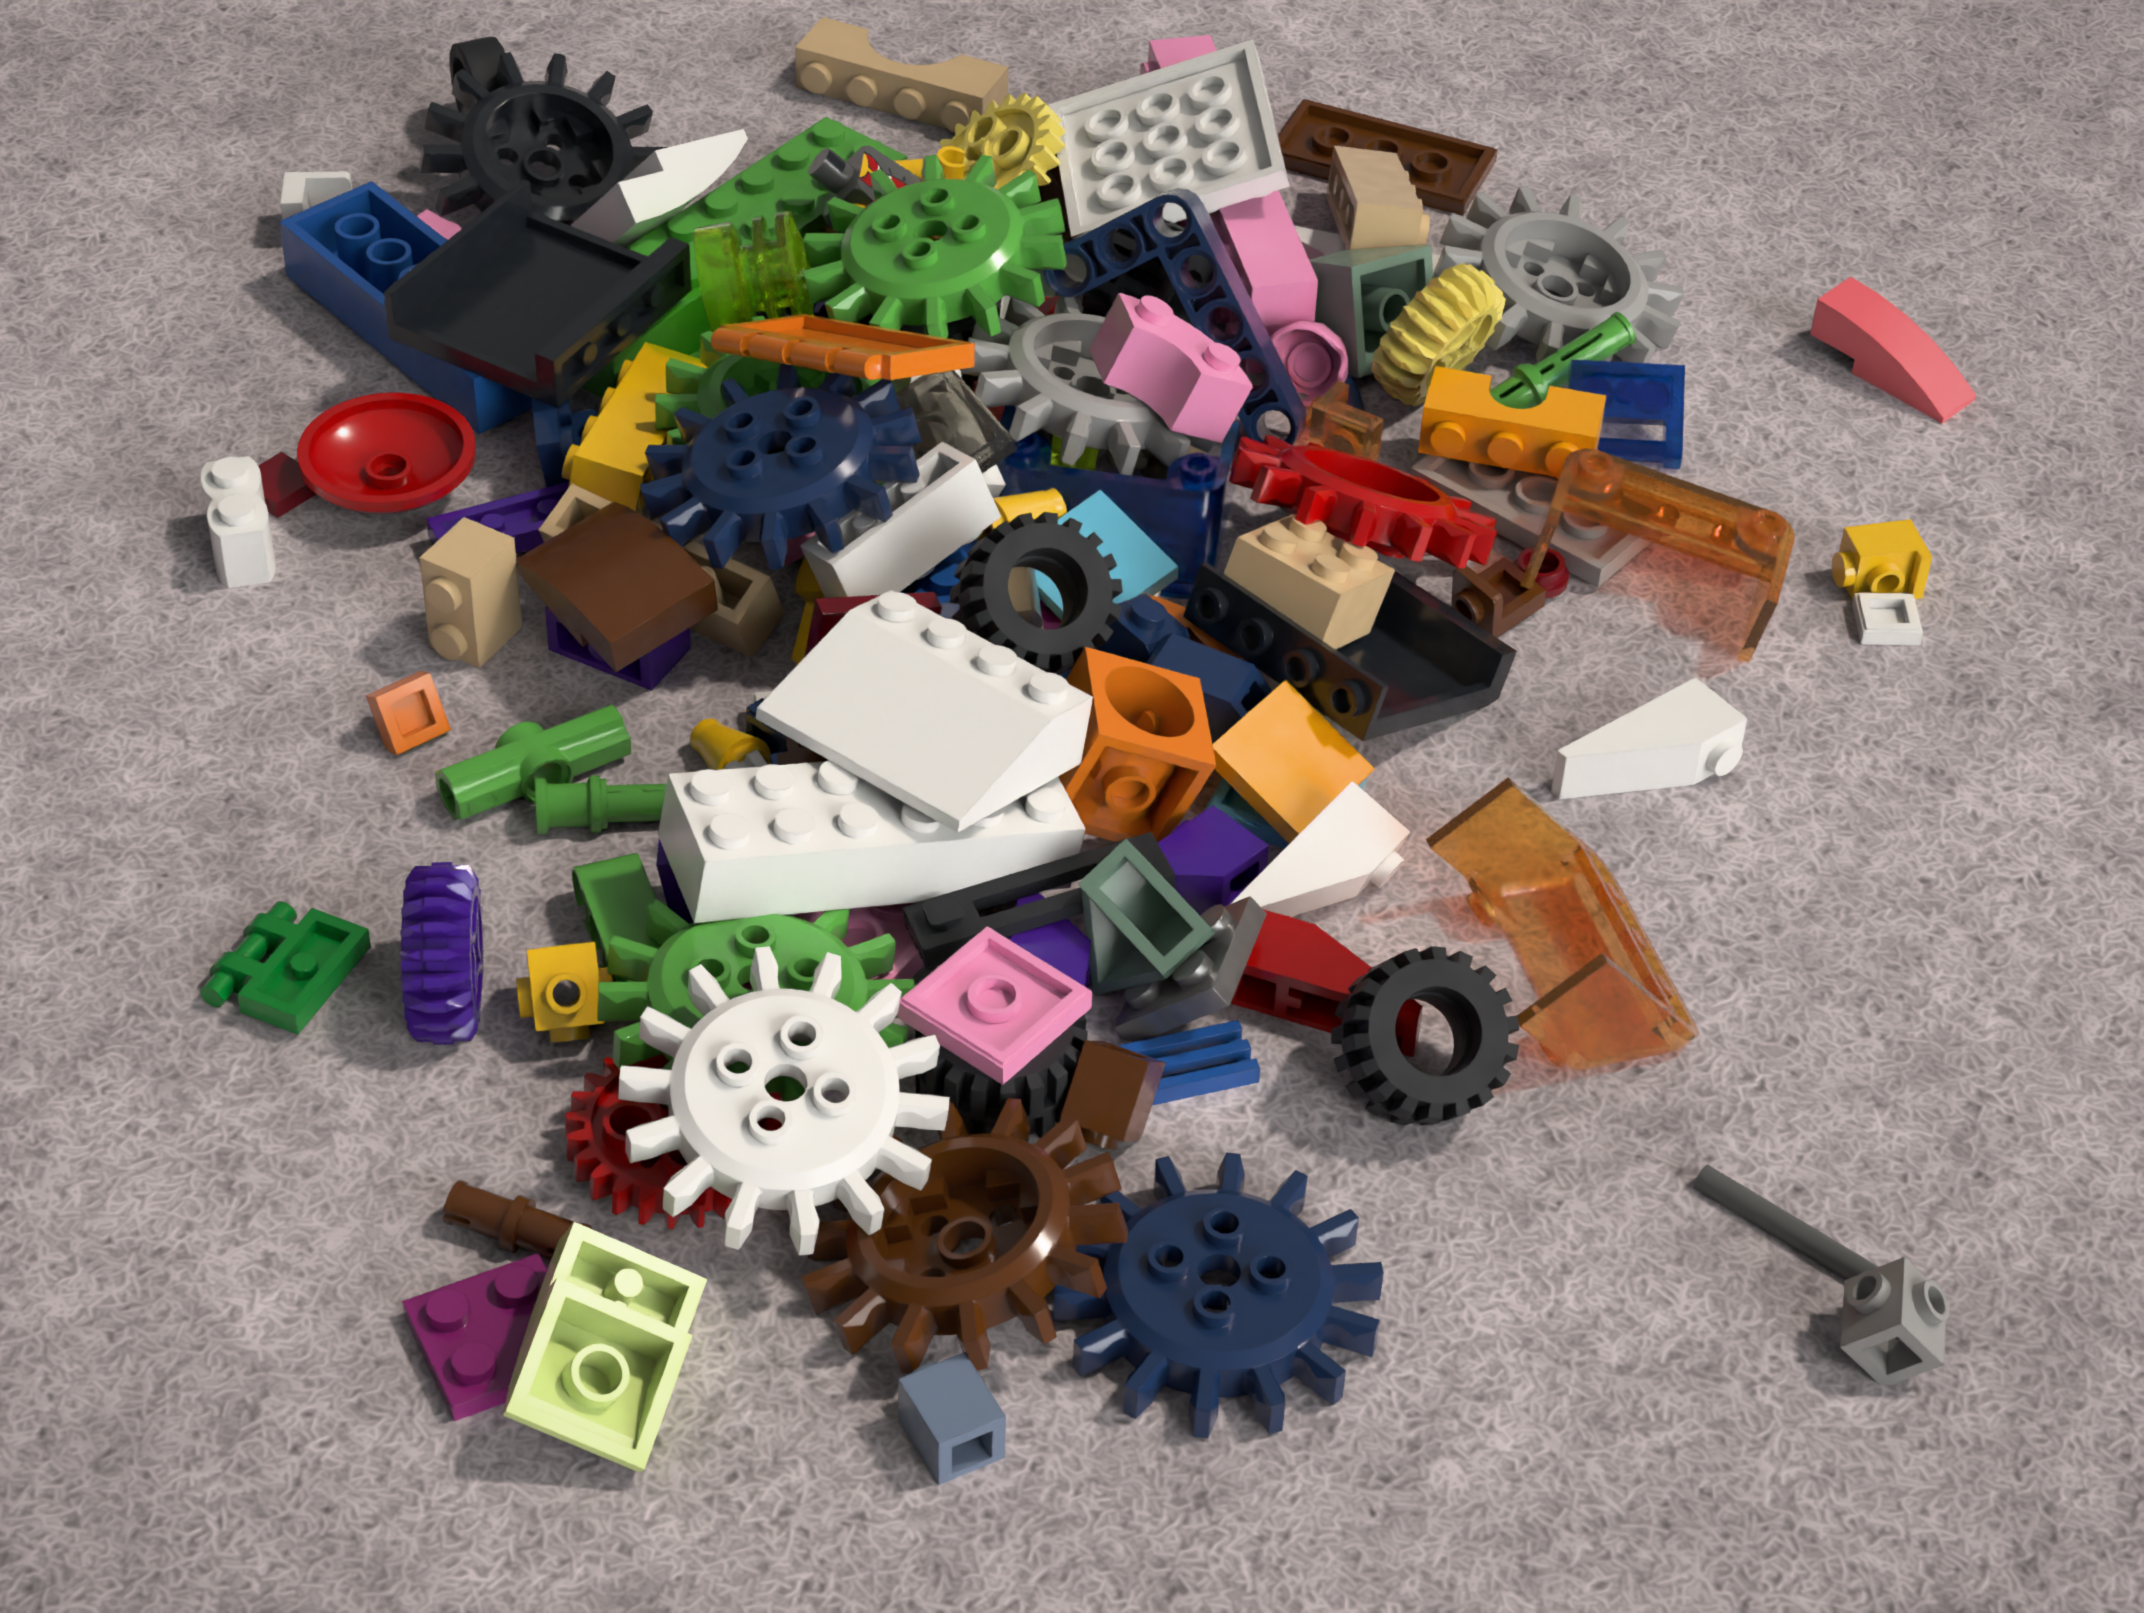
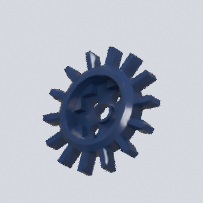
(828, 465)
(1268, 1324)

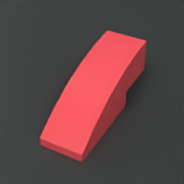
(1890, 350)

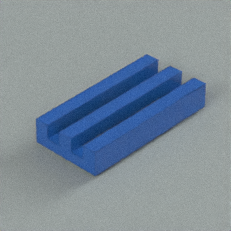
(1199, 1049)

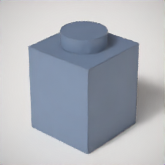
(951, 1418)

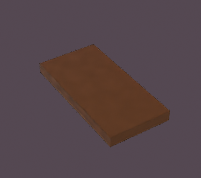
(1440, 166)

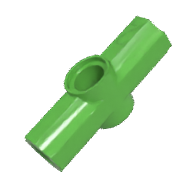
(529, 753)

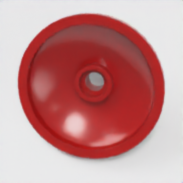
(386, 452)

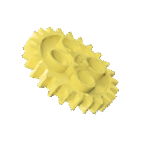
(1017, 135)

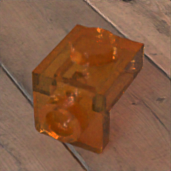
(1342, 426)

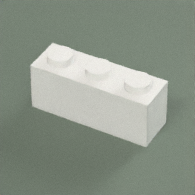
(928, 524)

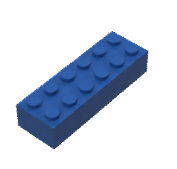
(348, 257)

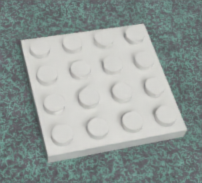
(1177, 127)

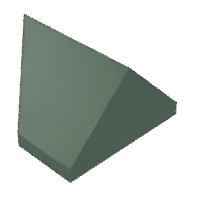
(1136, 922)

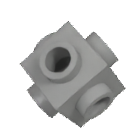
(1894, 1322)

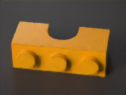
(1471, 426)

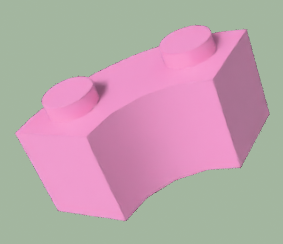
(1170, 367)

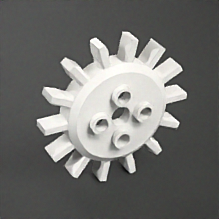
(823, 1145)

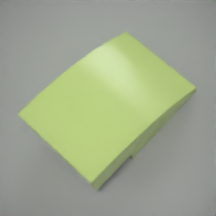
(604, 1346)

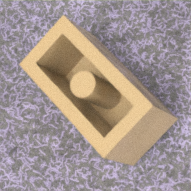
(471, 592)

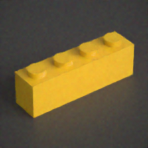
(614, 443)

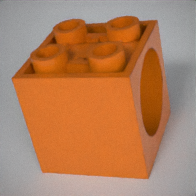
(1142, 747)

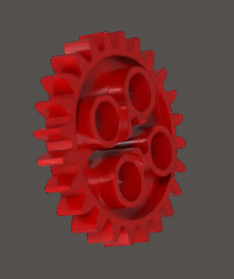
(598, 1142)

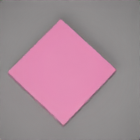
(994, 1005)

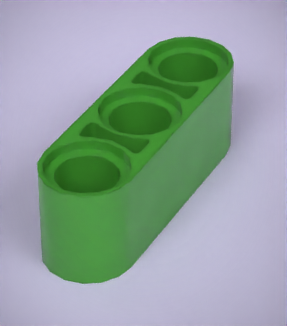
(614, 901)

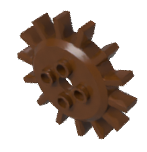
(969, 1194)

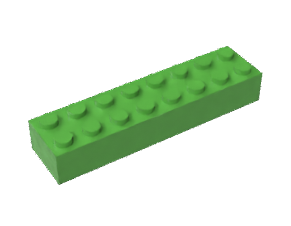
(766, 187)

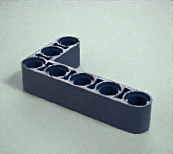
(1198, 298)

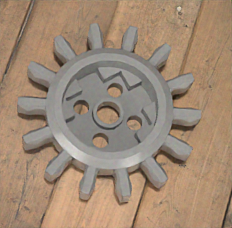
(1566, 255)
(1046, 373)

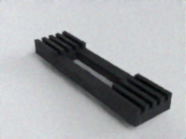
(952, 919)

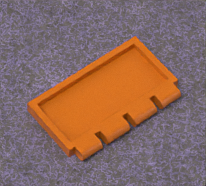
(843, 347)

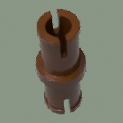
(510, 1221)

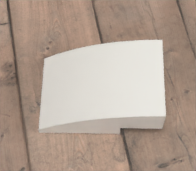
(660, 188)

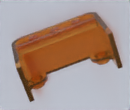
(1676, 517)
(1574, 929)

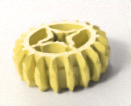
(1438, 328)

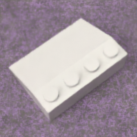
(930, 711)

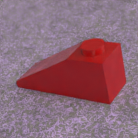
(1303, 976)

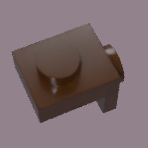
(1495, 596)

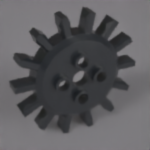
(518, 126)

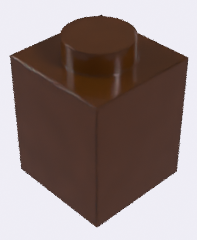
(1112, 1093)

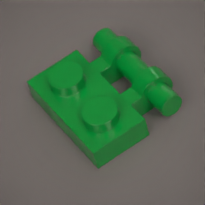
(299, 975)

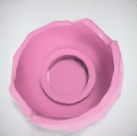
(1311, 357)

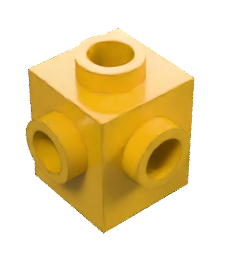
(546, 969)

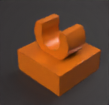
(408, 712)

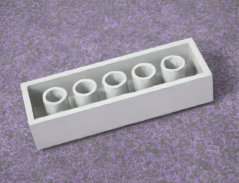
(835, 842)

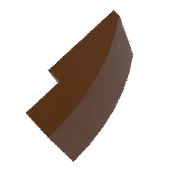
(619, 584)

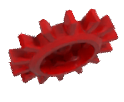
(1363, 501)

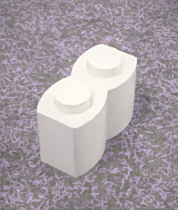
(238, 521)

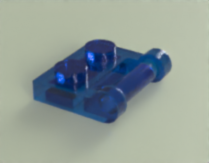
(1637, 396)

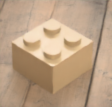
(1312, 578)

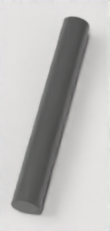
(1781, 1224)

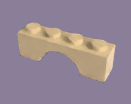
(842, 64)

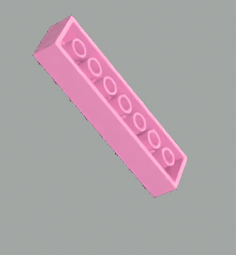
(1254, 232)

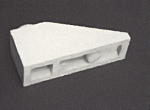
(1655, 746)
(1332, 857)

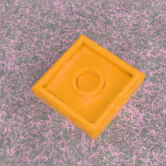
(1288, 761)

